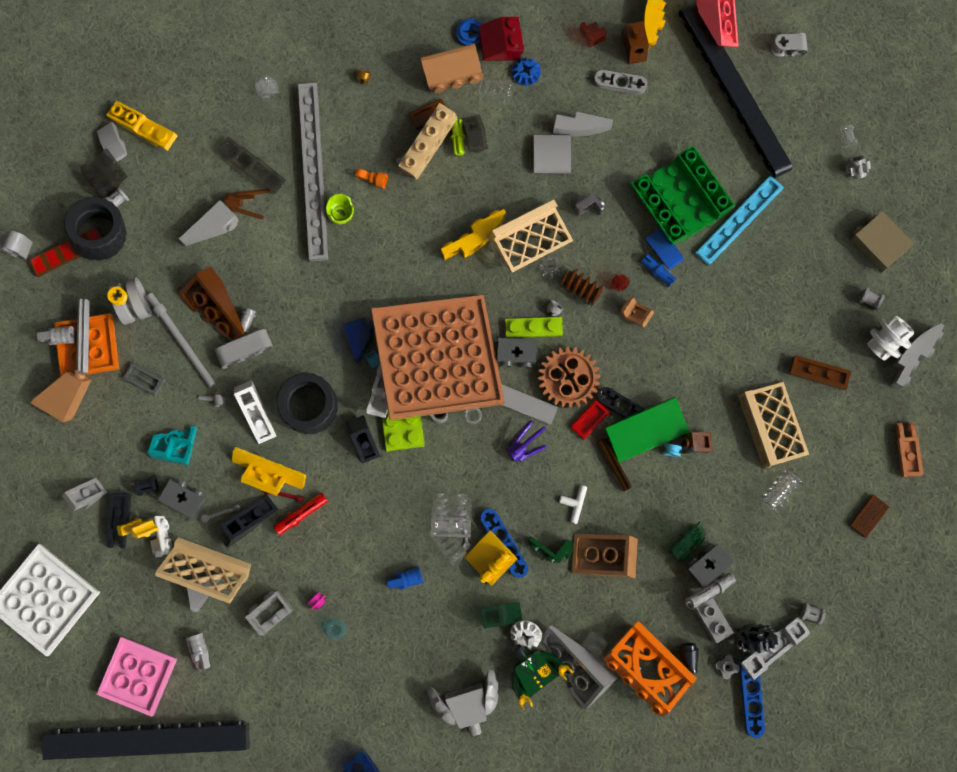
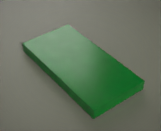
(646, 429)

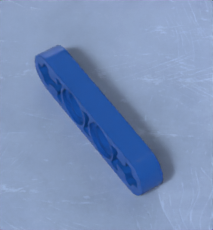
(507, 541)
(747, 697)

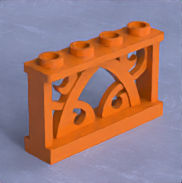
(676, 670)

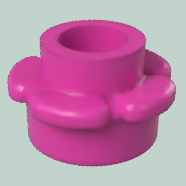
(317, 601)

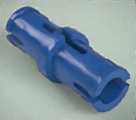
(658, 270)

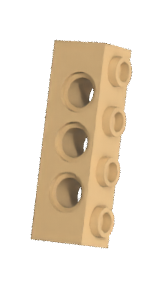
(428, 141)

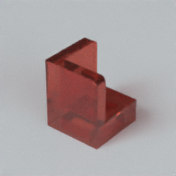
(593, 34)

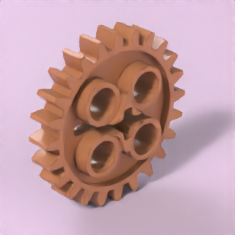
(583, 369)

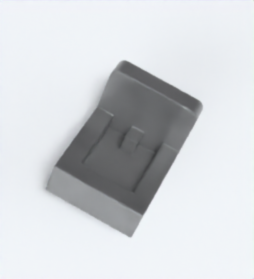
(585, 204)

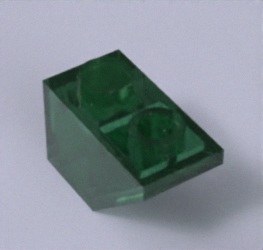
(501, 615)

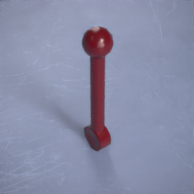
(297, 497)

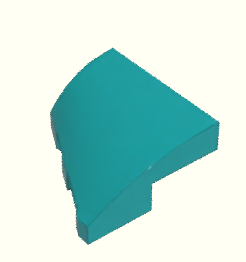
(164, 446)

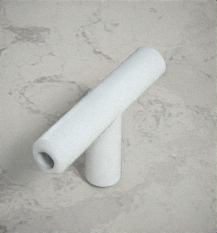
(577, 504)

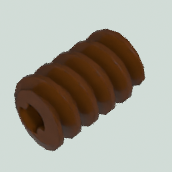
(583, 286)

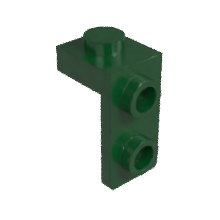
(564, 551)

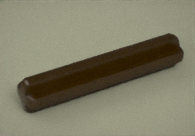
(614, 464)

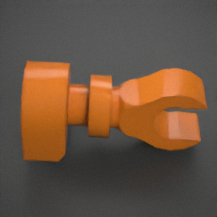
(380, 179)

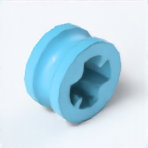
(672, 450)

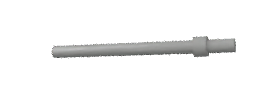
(160, 310)

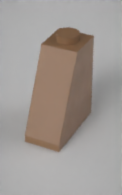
(63, 395)

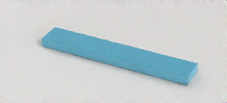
(739, 220)

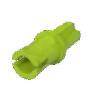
(458, 138)

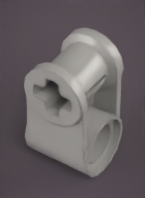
(790, 45)

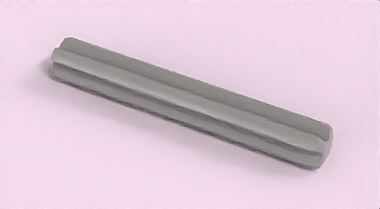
(82, 335)

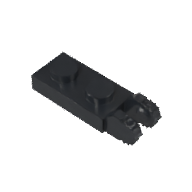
(117, 515)

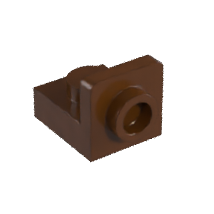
(696, 442)

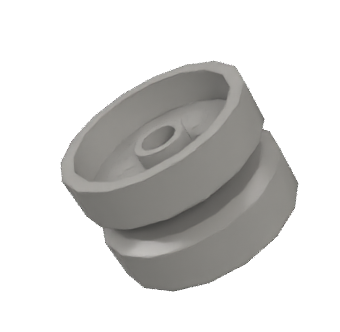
(136, 304)

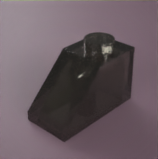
(475, 134)

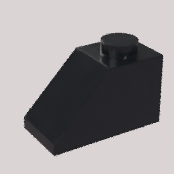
(363, 439)

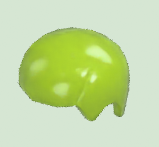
(339, 202)

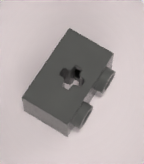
(526, 348)
(190, 507)
(703, 575)

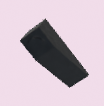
(245, 521)

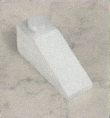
(254, 411)

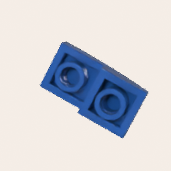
(664, 249)

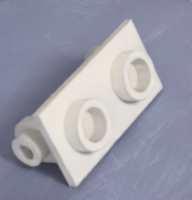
(163, 544)

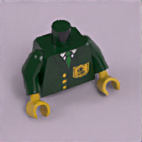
(534, 673)

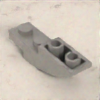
(920, 349)

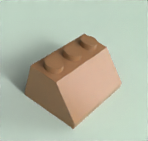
(452, 68)

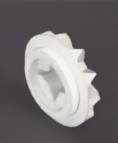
(530, 630)

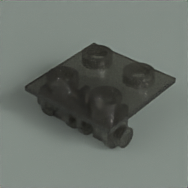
(104, 174)

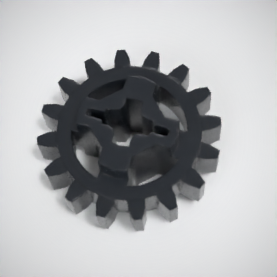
(755, 638)

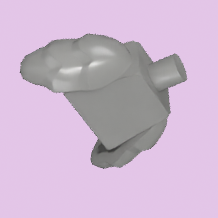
(468, 705)

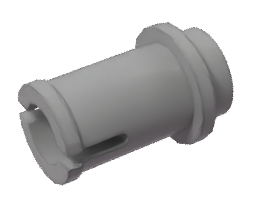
(247, 318)

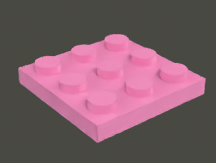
(137, 676)

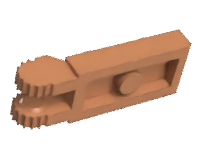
(909, 451)

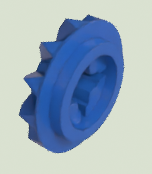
(464, 27)
(524, 78)

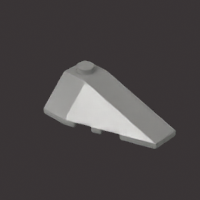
(590, 674)

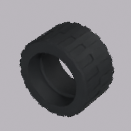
(95, 208)
(296, 383)

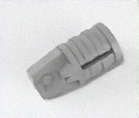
(57, 335)
(198, 651)

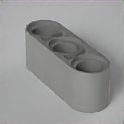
(243, 347)

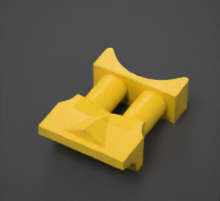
(137, 528)

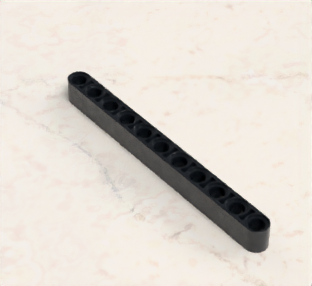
(737, 93)

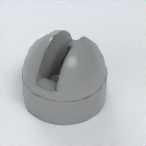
(554, 307)

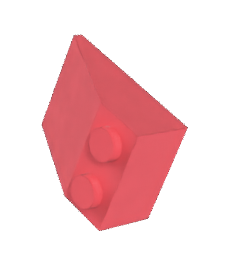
(720, 20)

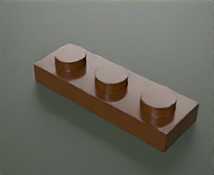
(820, 372)

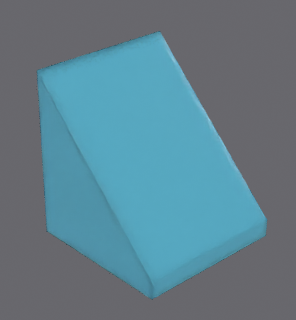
(373, 360)

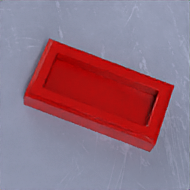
(589, 419)

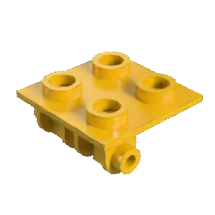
(490, 558)

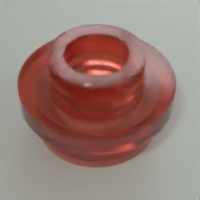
(620, 282)

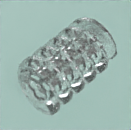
(780, 490)

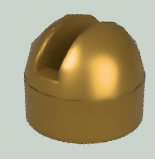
(365, 75)

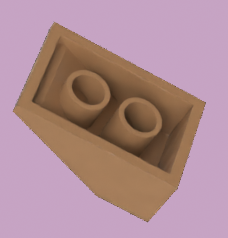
(605, 555)

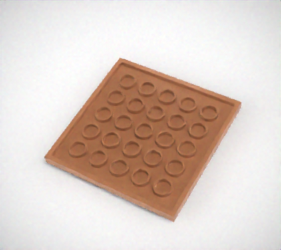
(437, 357)

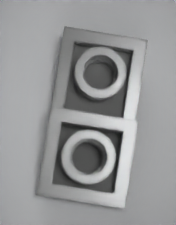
(110, 139)

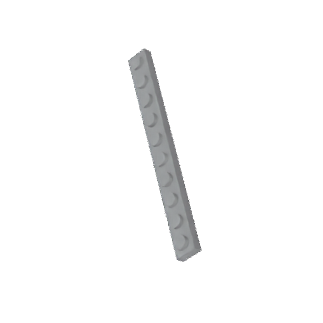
(313, 172)

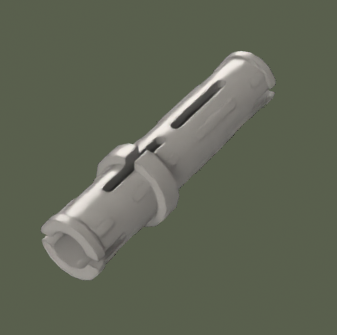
(716, 587)

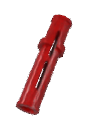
(281, 527)

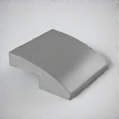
(552, 153)

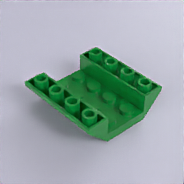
(683, 196)

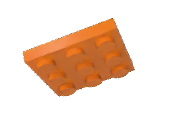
(102, 346)

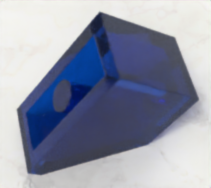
(359, 337)

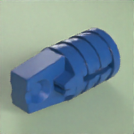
(406, 578)

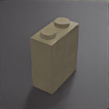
(881, 241)

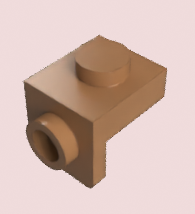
(636, 312)

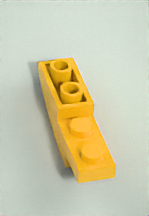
(653, 20)
(141, 126)
(478, 238)

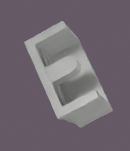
(257, 609)

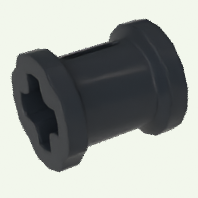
(146, 485)

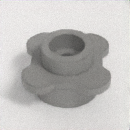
(733, 668)

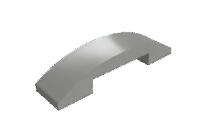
(788, 636)

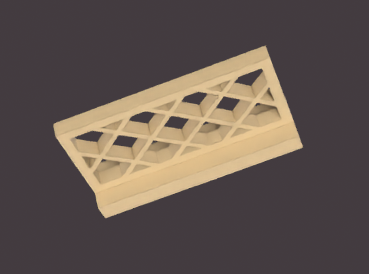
(522, 222)
(760, 432)
(209, 561)

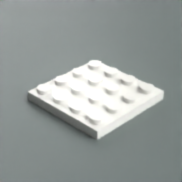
(44, 599)

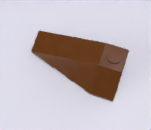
(211, 298)

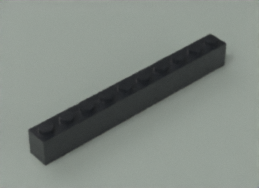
(146, 741)

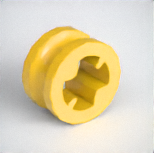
(114, 291)

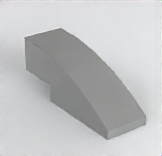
(581, 125)

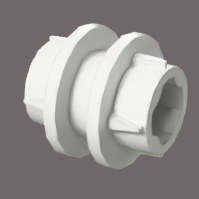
(890, 338)

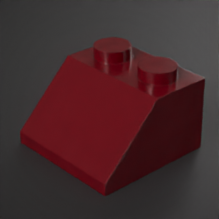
(501, 39)

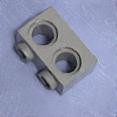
(713, 621)

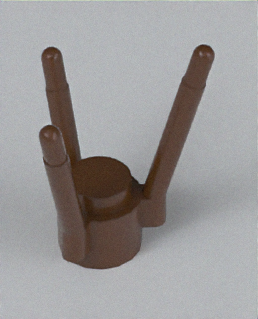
(235, 199)

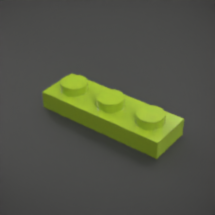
(534, 327)

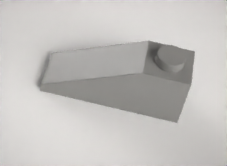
(213, 223)

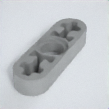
(608, 74)

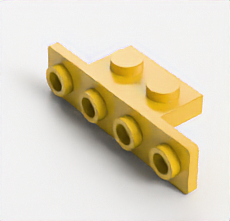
(265, 473)

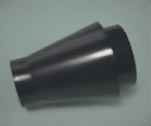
(689, 656)

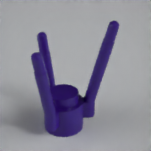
(517, 450)

